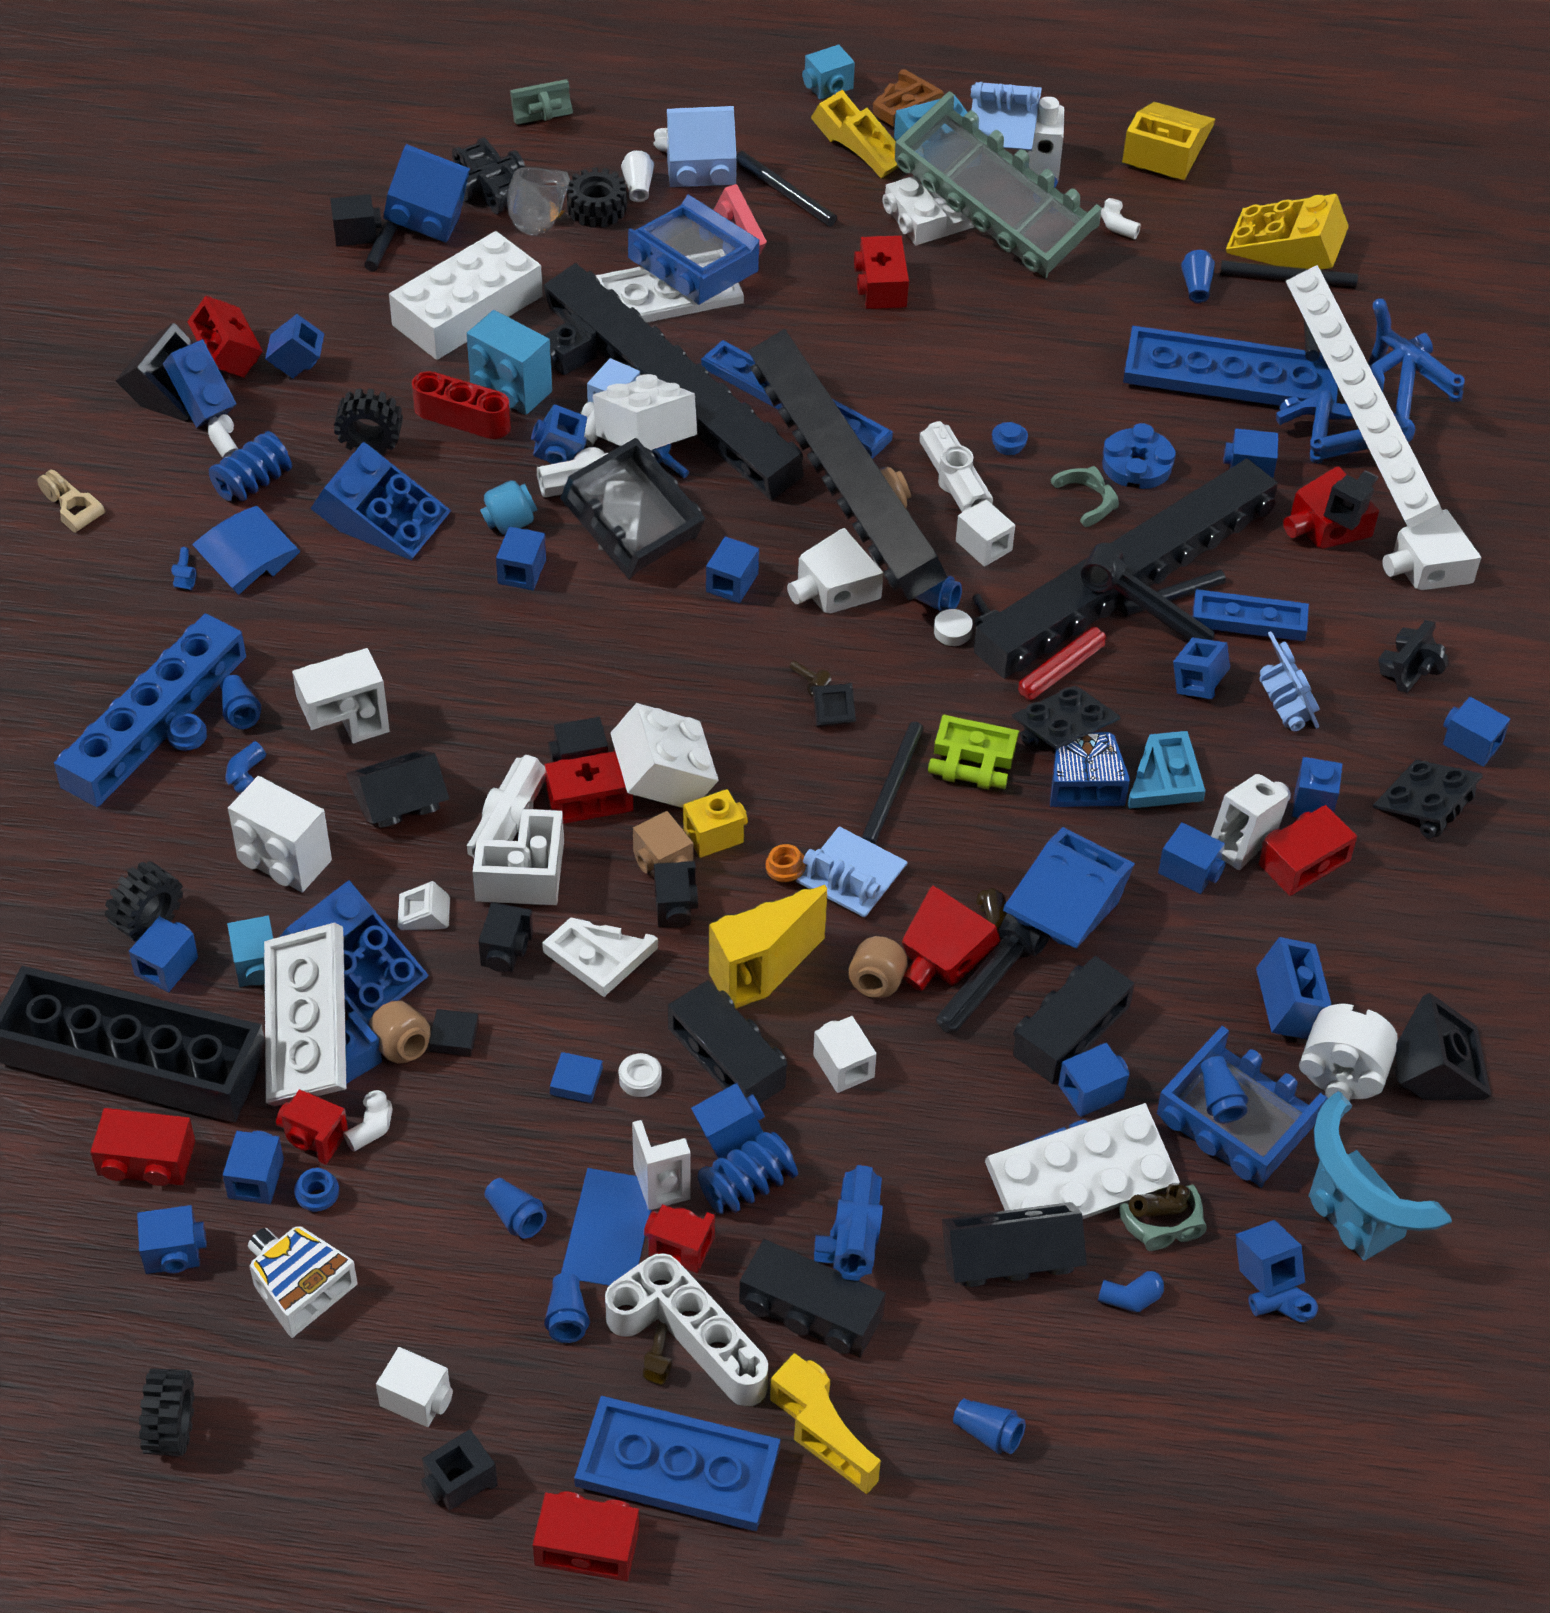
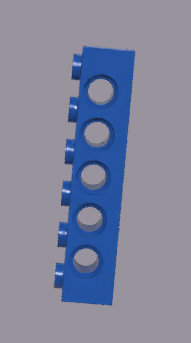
(140, 717)

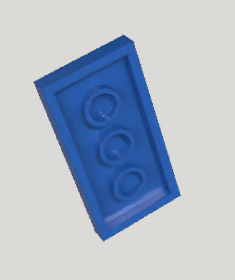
(678, 1463)

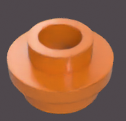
(785, 863)

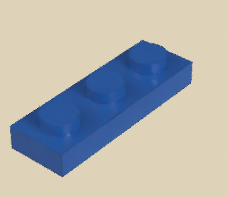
(1251, 614)

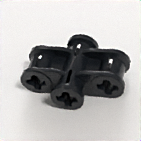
(488, 172)

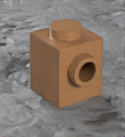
(660, 842)

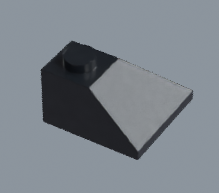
(1441, 1054)

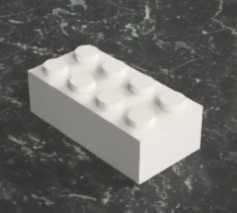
(462, 290)

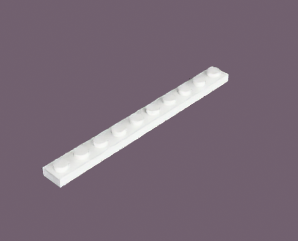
(1364, 398)

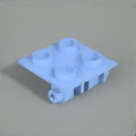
(1008, 110)
(1289, 689)
(851, 870)

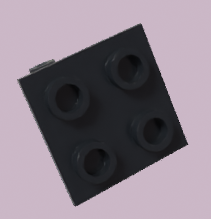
(1063, 718)
(1431, 794)

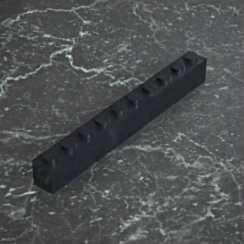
(721, 419)
(847, 467)
(1152, 552)

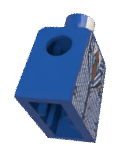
(1089, 773)

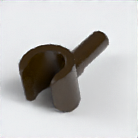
(821, 678)
(655, 1365)

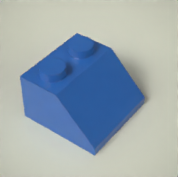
(426, 193)

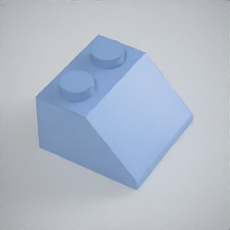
(701, 146)

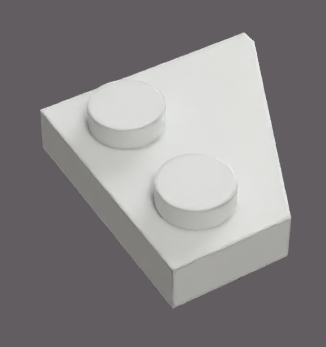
(597, 953)

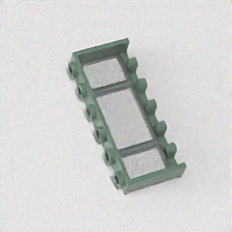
(994, 186)

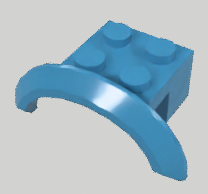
(1355, 1195)

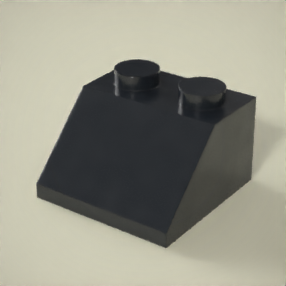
(147, 378)
(399, 787)

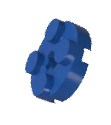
(1141, 442)

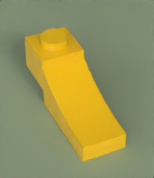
(858, 131)
(803, 1393)

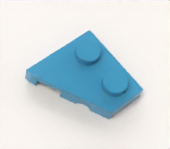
(1167, 772)

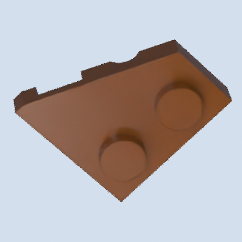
(907, 92)

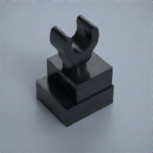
(1350, 499)

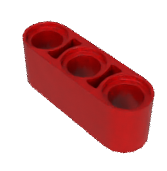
(461, 405)

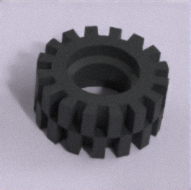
(597, 210)
(372, 408)
(142, 899)
(166, 1412)

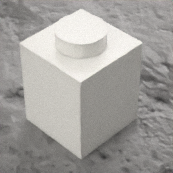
(985, 532)
(844, 1053)
(414, 1387)

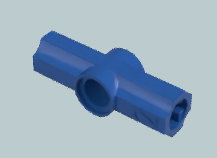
(857, 1223)

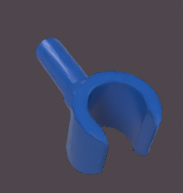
(661, 455)
(184, 575)
(825, 1248)

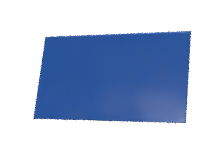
(607, 1228)

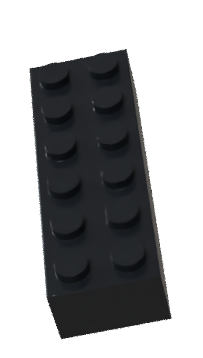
(130, 1043)

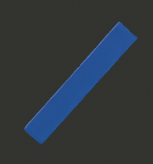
(734, 367)

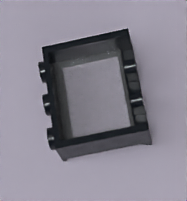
(632, 507)

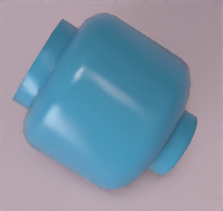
(508, 506)

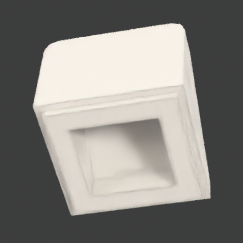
(424, 908)

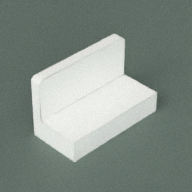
(661, 1169)

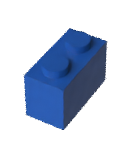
(199, 383)
(1292, 987)

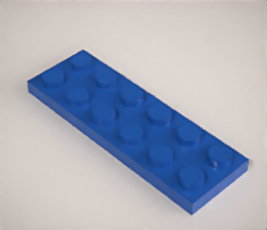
(1224, 367)

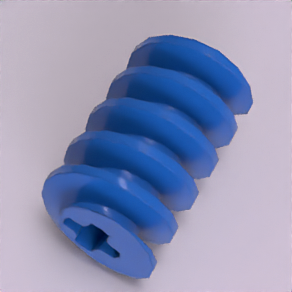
(250, 465)
(745, 1170)

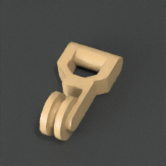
(58, 488)

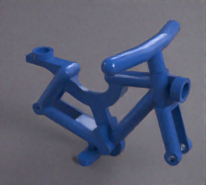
(1414, 357)

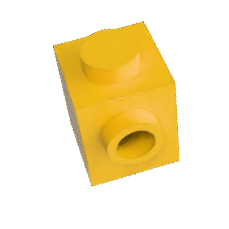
(714, 822)

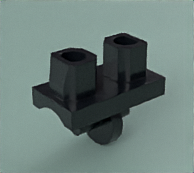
(1416, 656)

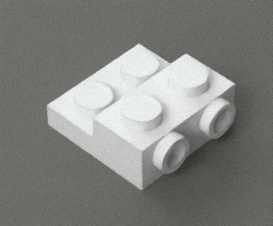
(922, 213)

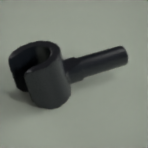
(985, 612)

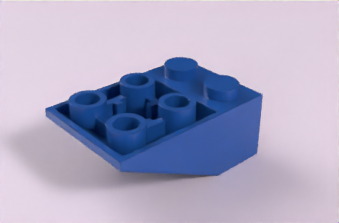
(380, 504)
(1069, 888)
(375, 960)

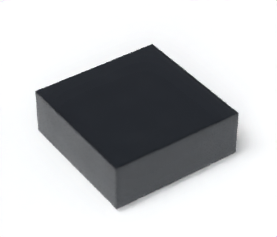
(834, 704)
(453, 1032)

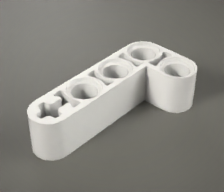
(692, 1332)

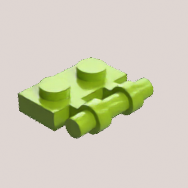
(975, 743)

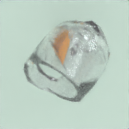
(532, 203)

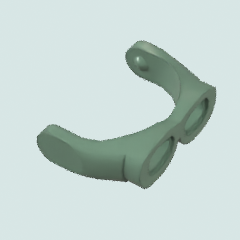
(1092, 478)
(1153, 1235)

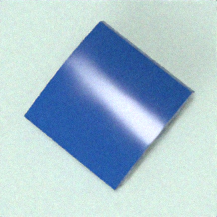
(246, 548)

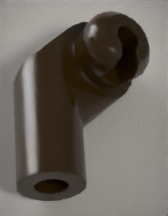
(993, 905)
(1159, 1204)

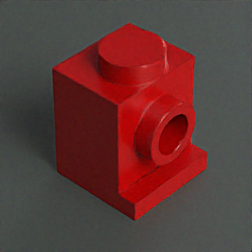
(313, 1124)
(681, 1235)

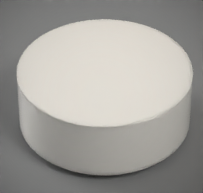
(953, 627)
(640, 1075)

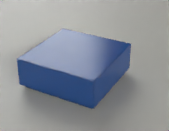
(576, 1077)

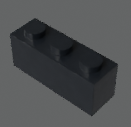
(1072, 1017)
(726, 1042)
(1014, 1243)
(811, 1298)

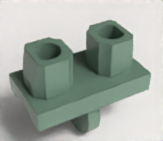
(541, 102)

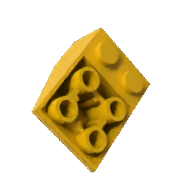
(1166, 139)
(1291, 232)
(764, 945)

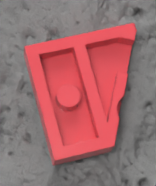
(734, 208)

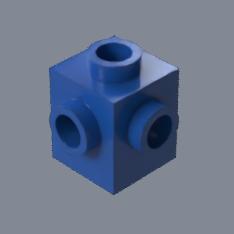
(559, 435)

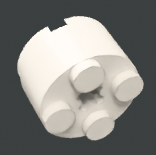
(1349, 1052)

